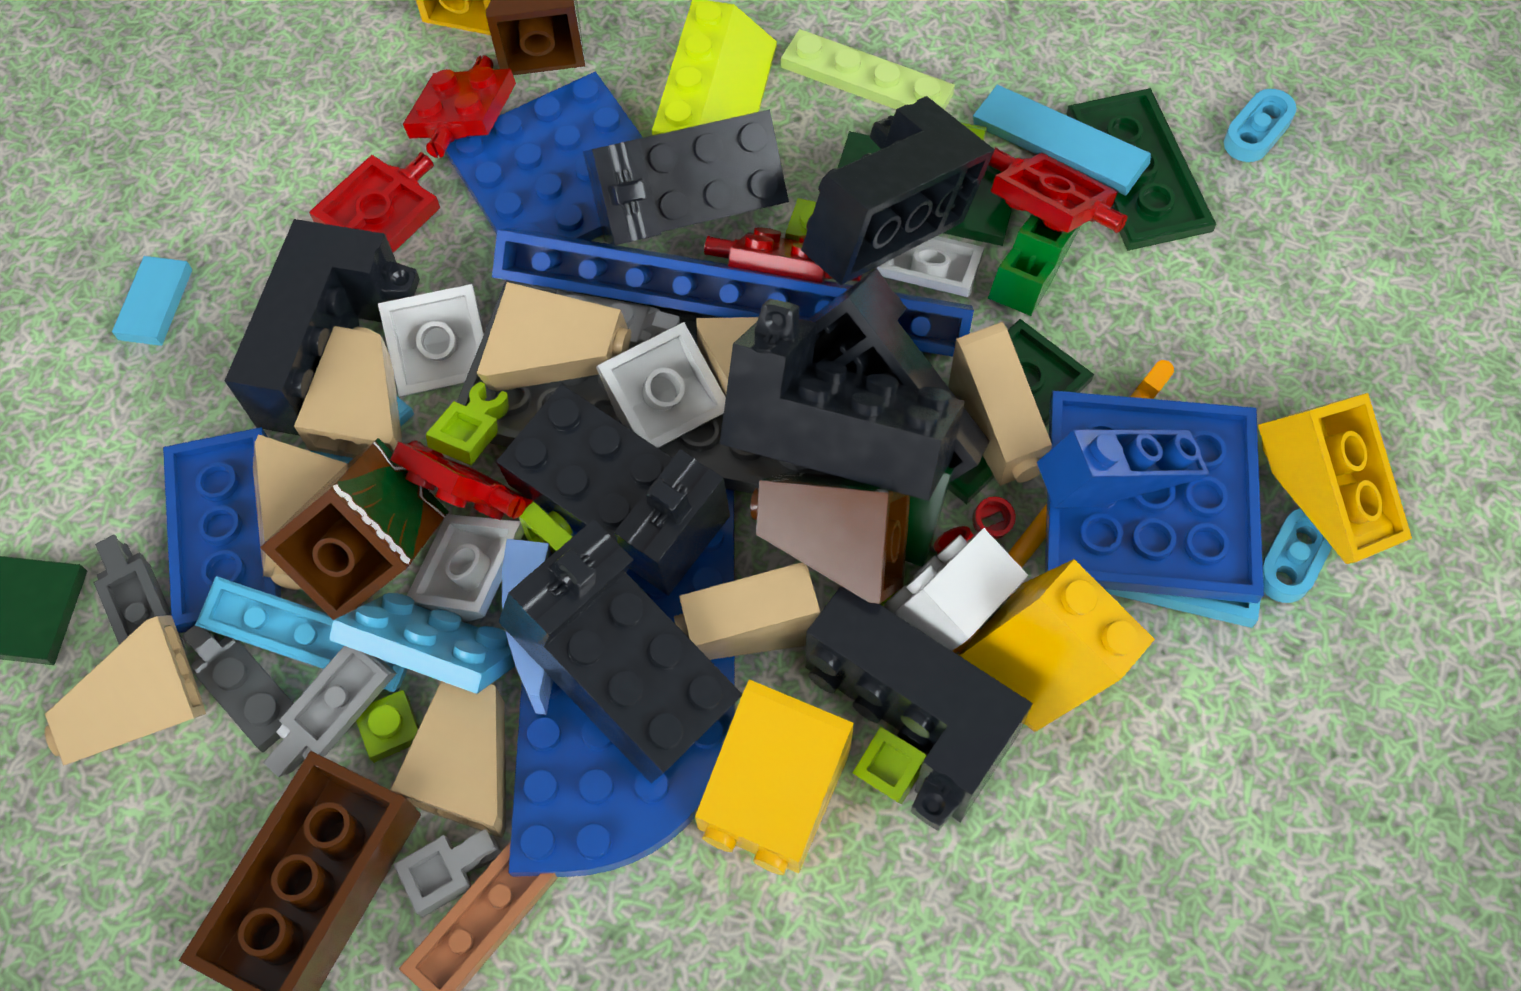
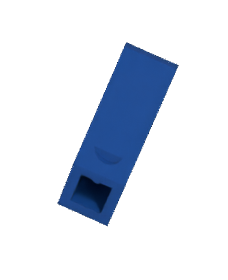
(1114, 465)

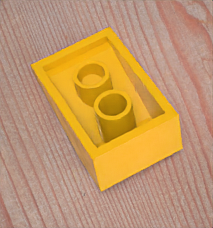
(1339, 475)

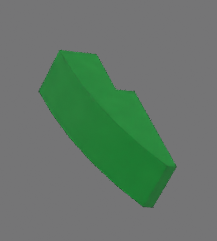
(1030, 265)

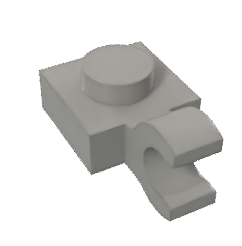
(439, 870)

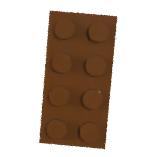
(303, 882)

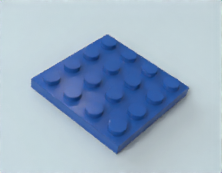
(533, 160)
(1177, 539)

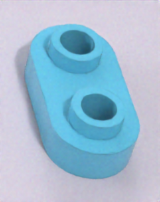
(1257, 127)
(1295, 558)

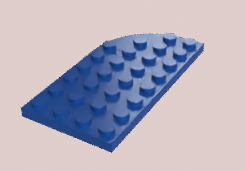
(578, 796)

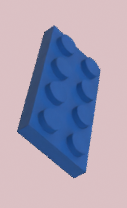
(211, 520)

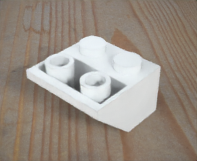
(961, 592)

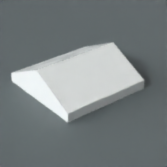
(937, 265)
(432, 338)
(662, 387)
(464, 565)

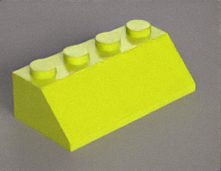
(716, 68)

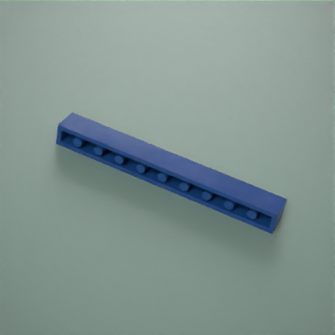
(698, 284)

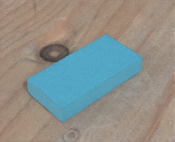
(152, 300)

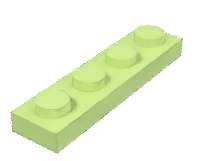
(861, 72)

